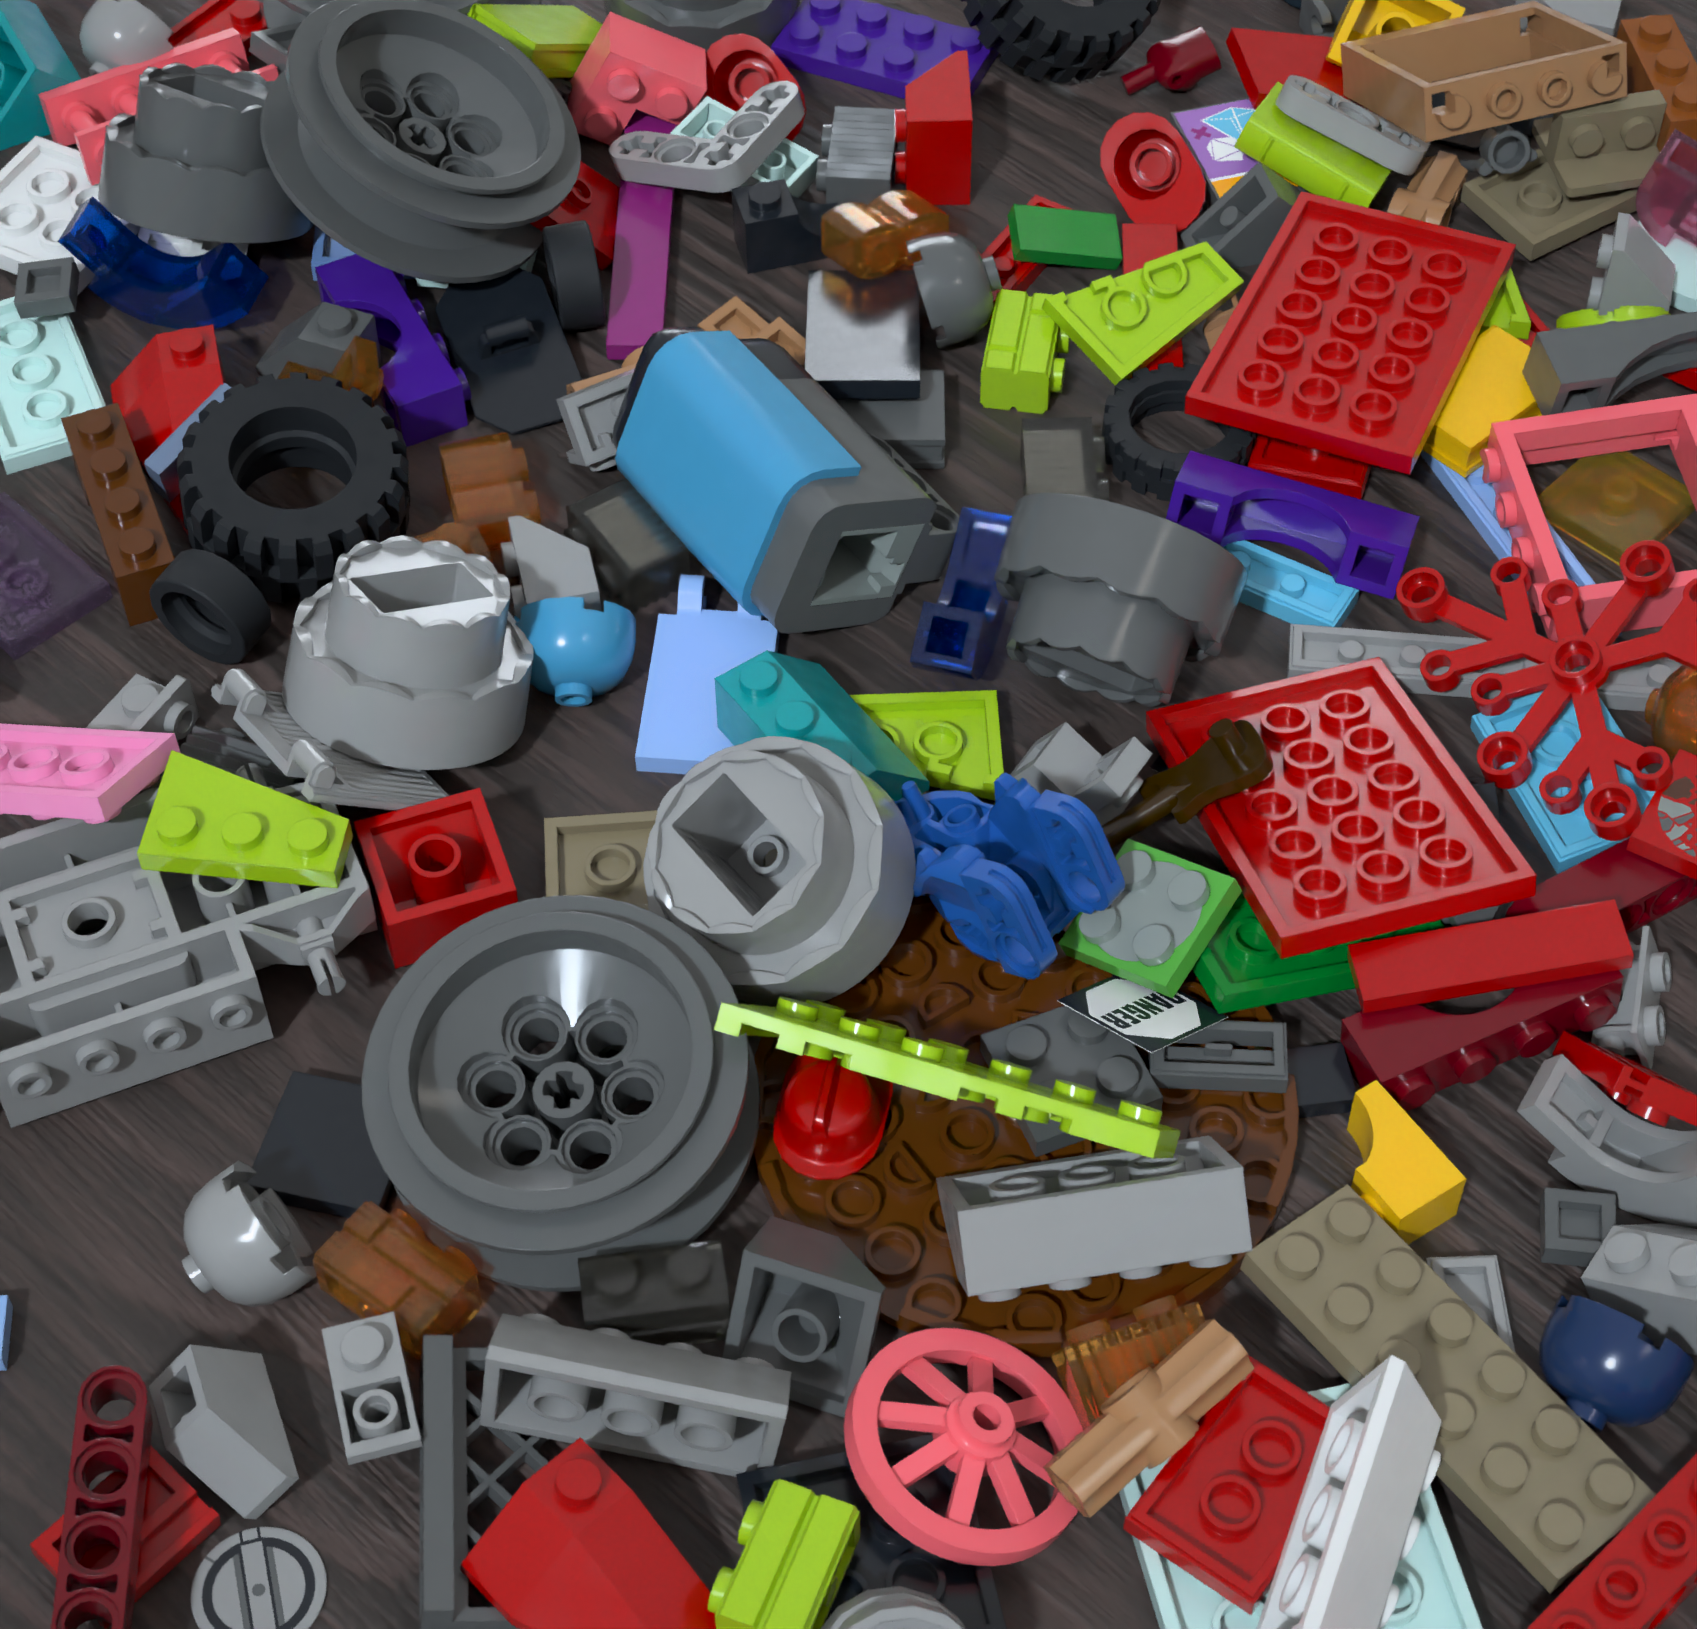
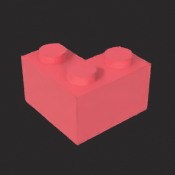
(631, 71)

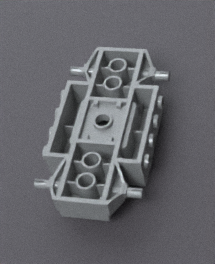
(166, 971)

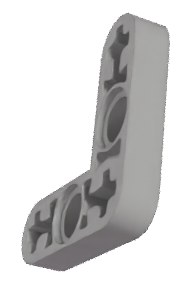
(1351, 125)
(718, 162)

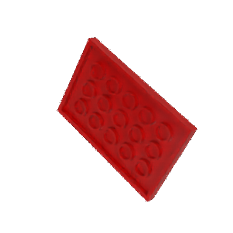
(1352, 332)
(1358, 818)

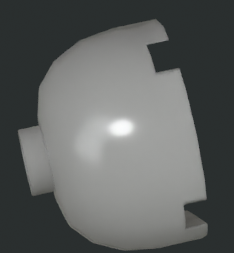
(122, 35)
(244, 1241)

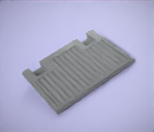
(328, 773)

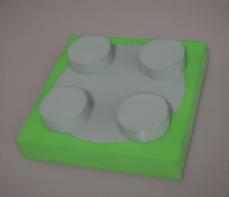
(1157, 922)

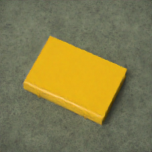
(1484, 393)

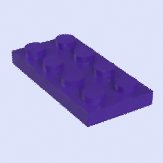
(874, 45)

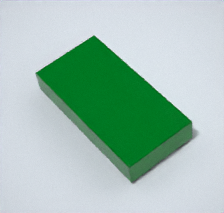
(1064, 237)

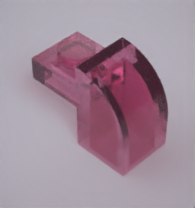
(1669, 192)

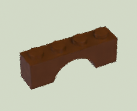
(120, 505)

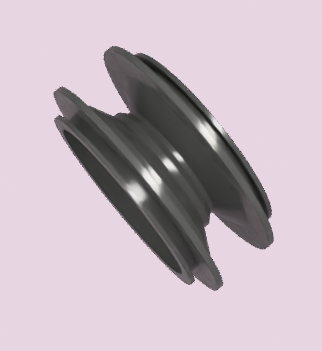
(419, 138)
(464, 1034)

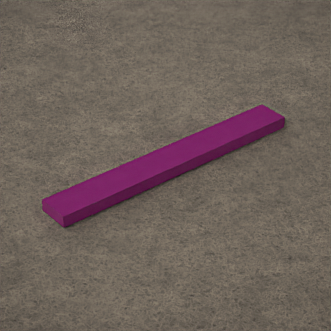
(640, 256)

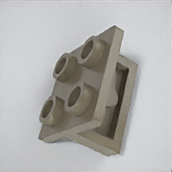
(1603, 143)

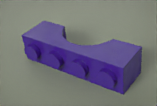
(418, 381)
(1353, 538)

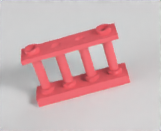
(85, 107)

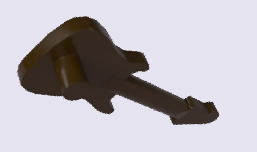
(1221, 767)

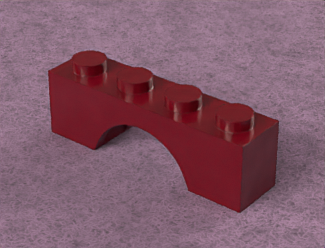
(1426, 1051)

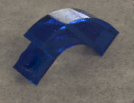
(159, 285)
(964, 624)

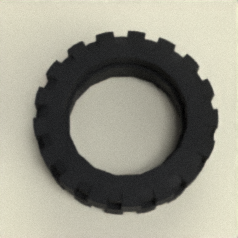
(1147, 395)

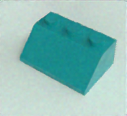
(29, 65)
(804, 702)

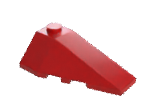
(166, 387)
(584, 1555)

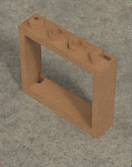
(1566, 70)

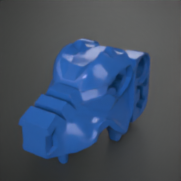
(1010, 868)

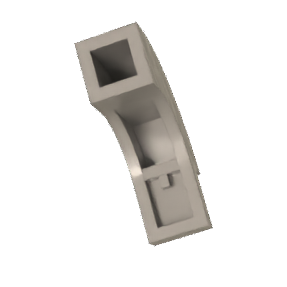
(1610, 1149)

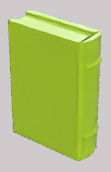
(547, 34)
(1309, 157)

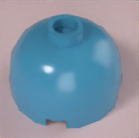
(577, 648)

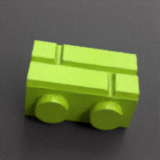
(1022, 354)
(790, 1561)

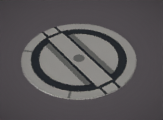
(259, 1582)

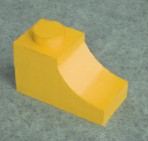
(1403, 1169)

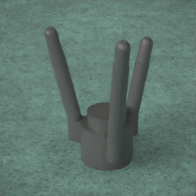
(1501, 150)

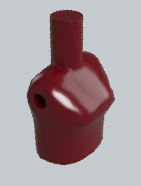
(1175, 63)

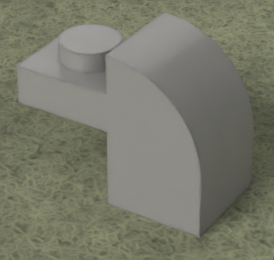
(1071, 766)

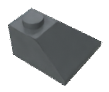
(805, 1311)

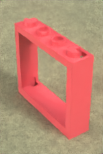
(1577, 435)

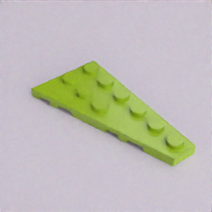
(942, 1070)

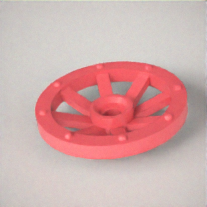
(970, 1437)

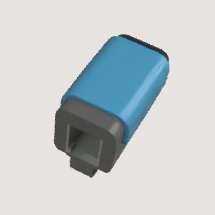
(776, 482)

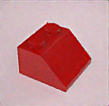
(937, 134)
(433, 870)

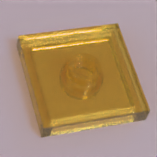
(1615, 503)

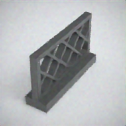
(443, 1483)

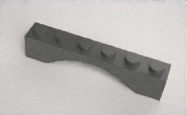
(1603, 361)

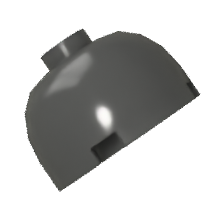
(954, 285)

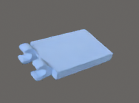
(680, 695)

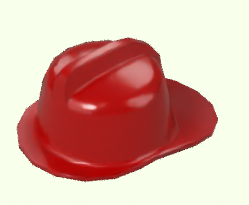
(740, 67)
(1152, 171)
(829, 1118)

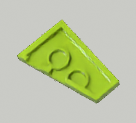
(240, 830)

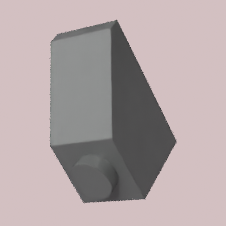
(1245, 217)
(318, 339)

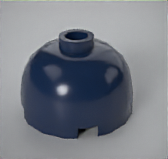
(1609, 1366)

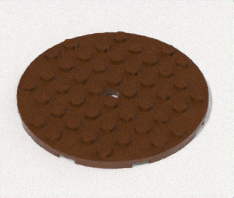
(893, 1205)

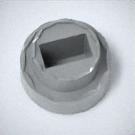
(410, 658)
(827, 900)

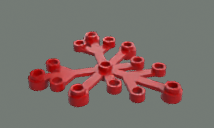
(1516, 638)

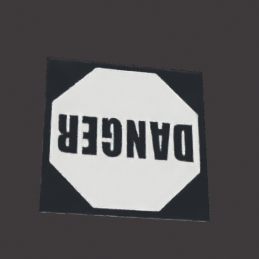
(1141, 1013)

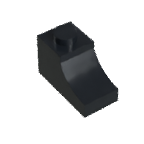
(776, 227)

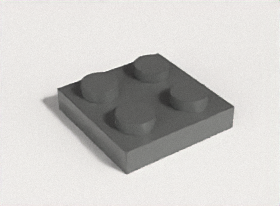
(1074, 1050)

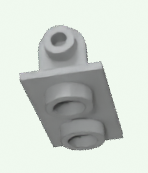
(1639, 1018)

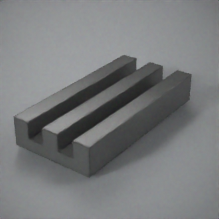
(1220, 1065)

